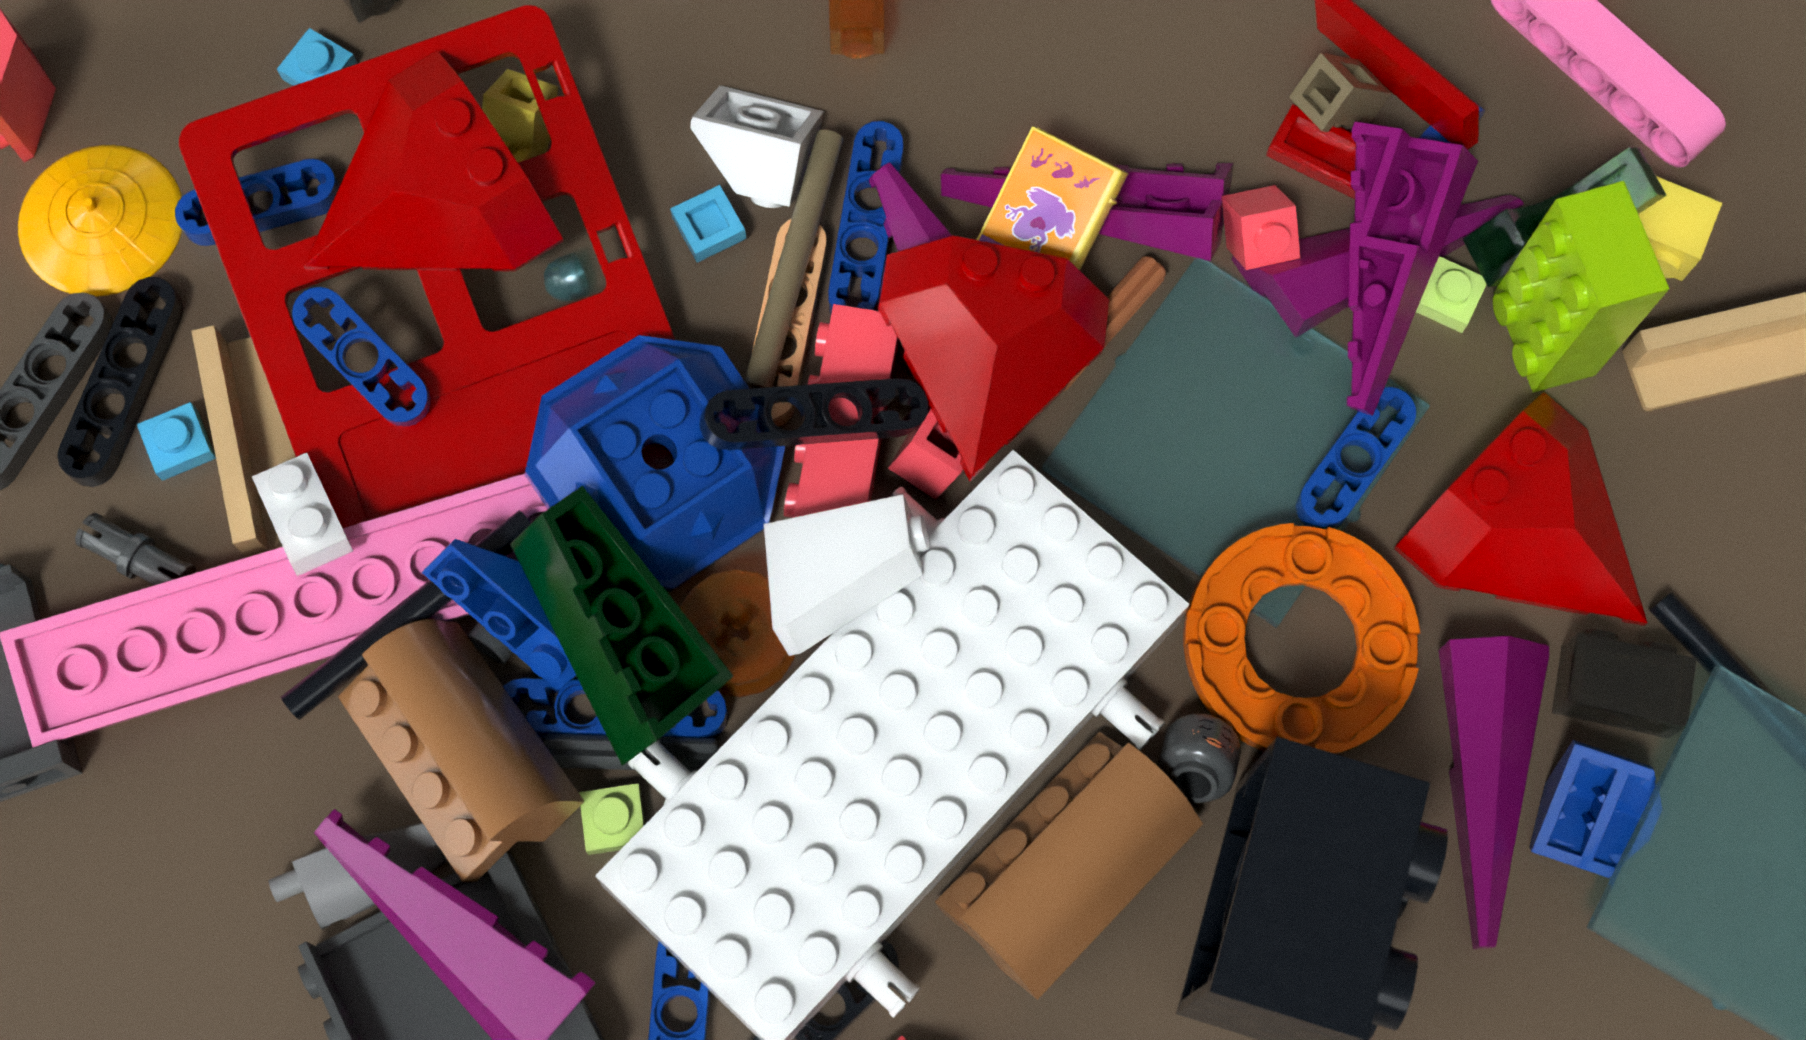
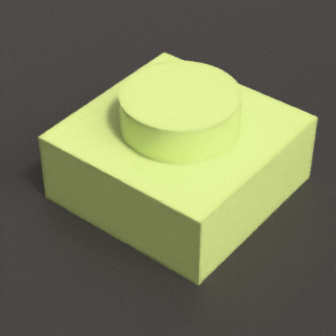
(1451, 295)
(611, 817)

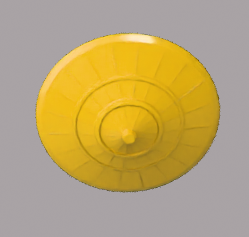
(100, 220)

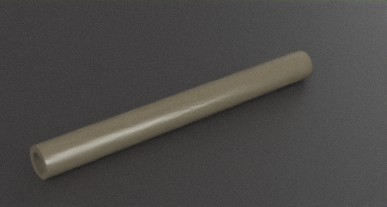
(793, 260)

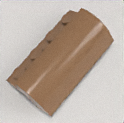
(457, 745)
(1071, 862)

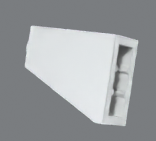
(839, 566)

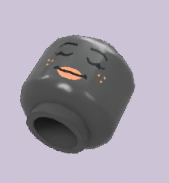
(1200, 756)

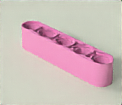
(1620, 74)

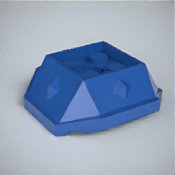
(646, 395)

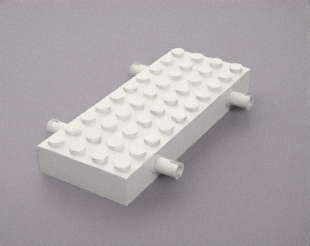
(892, 753)

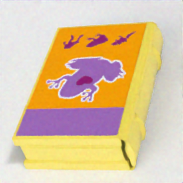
(1053, 199)

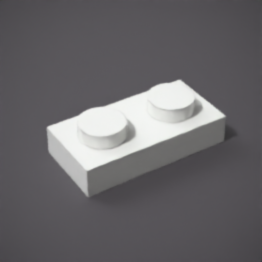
(302, 514)

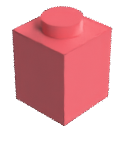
(1261, 227)
(928, 458)

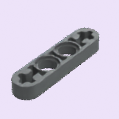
(49, 396)

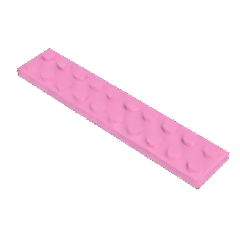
(237, 618)

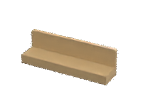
(1719, 352)
(244, 433)

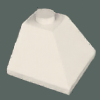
(758, 143)

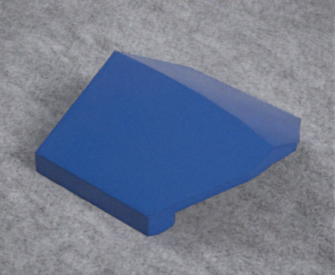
(1591, 808)

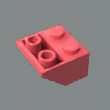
(24, 93)

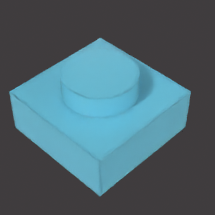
(313, 58)
(708, 223)
(176, 441)

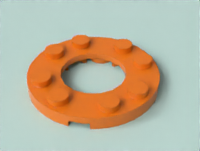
(1353, 577)

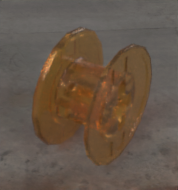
(734, 600)

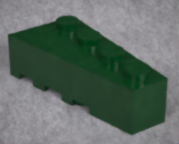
(616, 625)

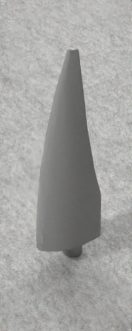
(334, 892)

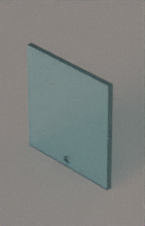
(1216, 426)
(1721, 860)

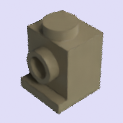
(1339, 92)

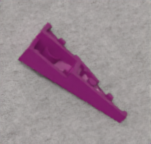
(462, 942)

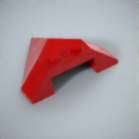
(432, 187)
(990, 335)
(1530, 523)

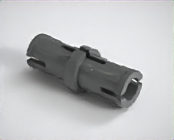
(131, 553)

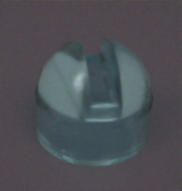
(566, 278)

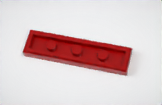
(1400, 70)

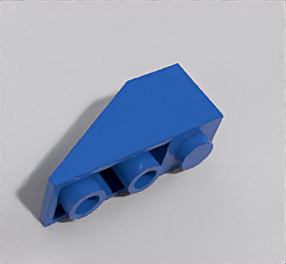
(504, 603)

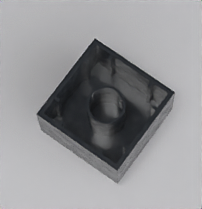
(1311, 900)

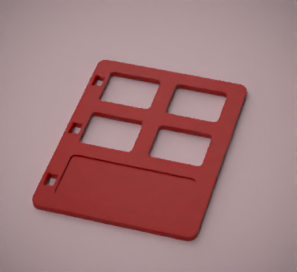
(481, 381)

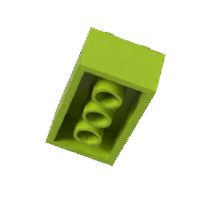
(1579, 287)

